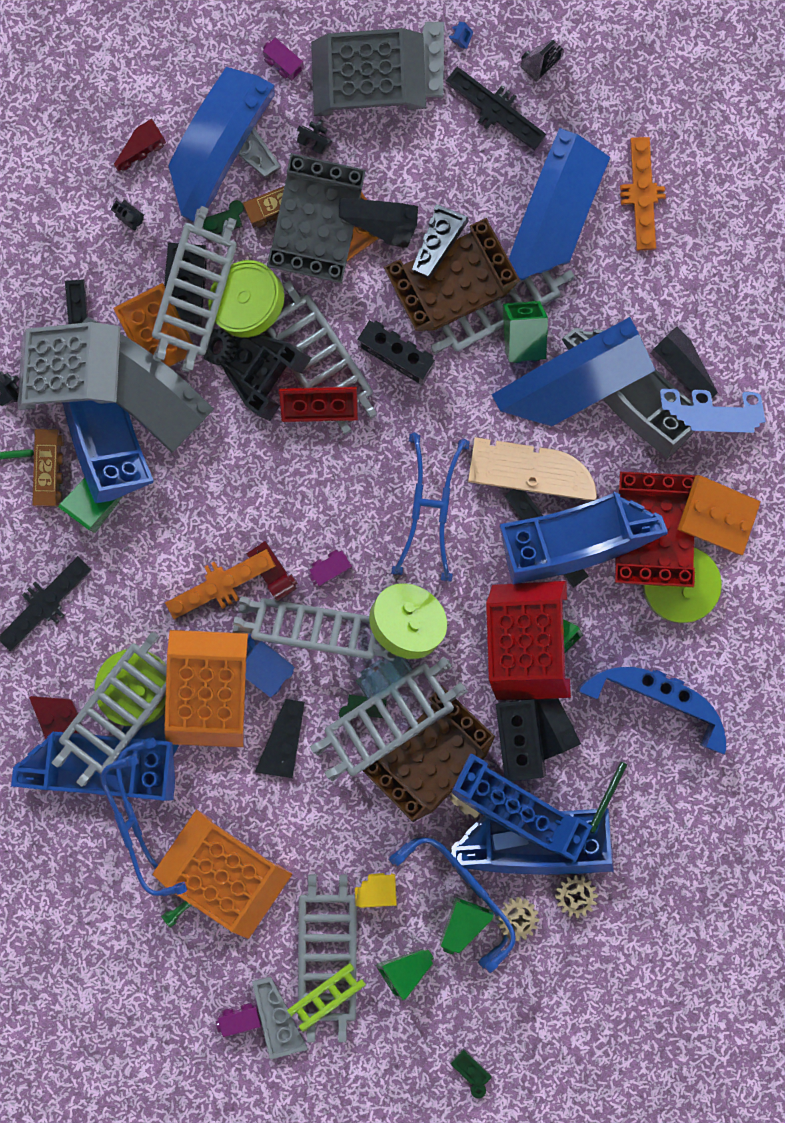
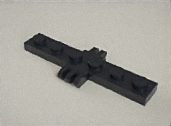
(495, 108)
(76, 301)
(527, 509)
(44, 603)

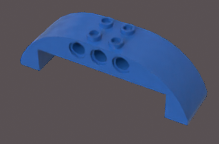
(692, 704)
(519, 810)

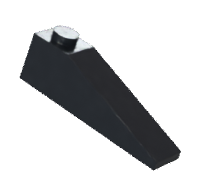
(541, 59)
(385, 220)
(683, 362)
(555, 728)

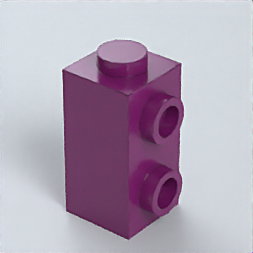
(282, 58)
(330, 568)
(239, 1020)

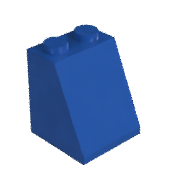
(266, 667)

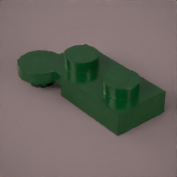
(215, 222)
(355, 700)
(472, 1072)

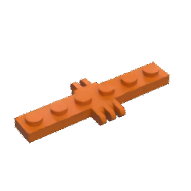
(642, 193)
(220, 584)

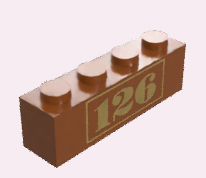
(264, 207)
(47, 468)

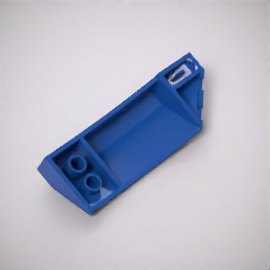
(558, 205)
(578, 376)
(106, 449)
(148, 779)
(477, 852)

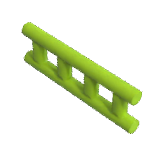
(314, 996)

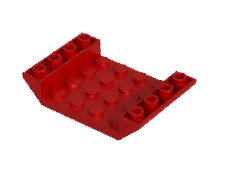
(670, 557)
(527, 641)

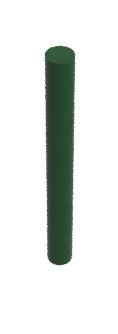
(607, 797)

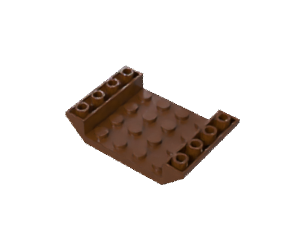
(465, 281)
(428, 765)

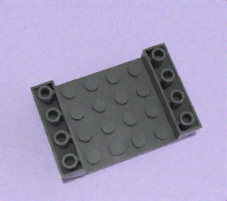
(368, 70)
(308, 227)

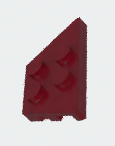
(54, 713)

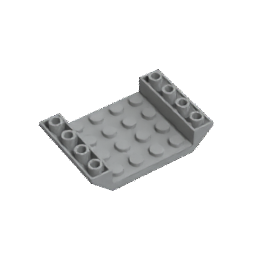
(69, 364)

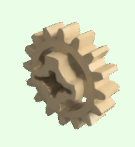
(579, 887)
(523, 925)

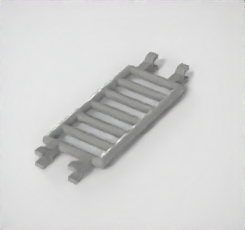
(167, 299)
(490, 328)
(337, 345)
(260, 608)
(99, 694)
(331, 739)
(303, 957)

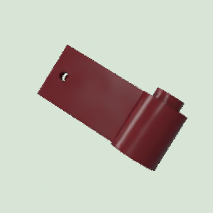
(276, 578)

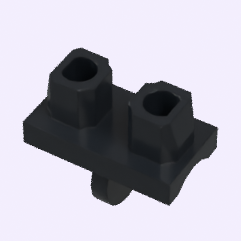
(321, 141)
(128, 214)
(8, 389)

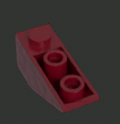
(142, 141)

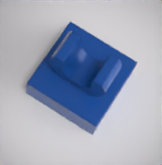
(462, 35)

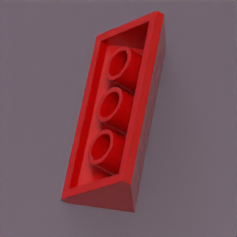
(318, 404)

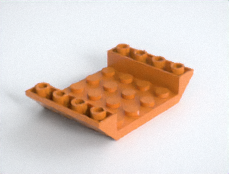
(205, 688)
(222, 875)

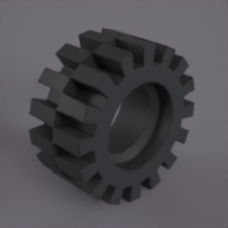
(227, 350)

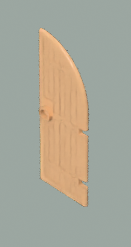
(522, 469)

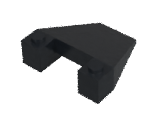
(258, 367)

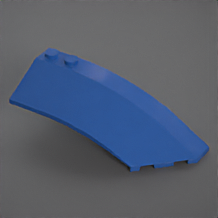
(217, 137)
(577, 537)

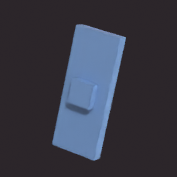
(507, 840)

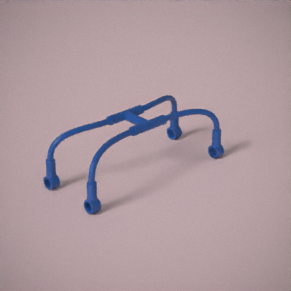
(442, 505)
(132, 821)
(489, 960)

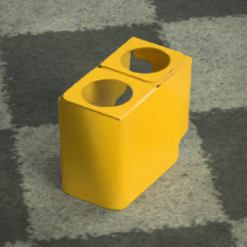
(376, 891)

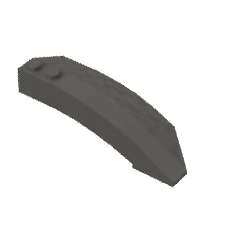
(157, 395)
(641, 405)

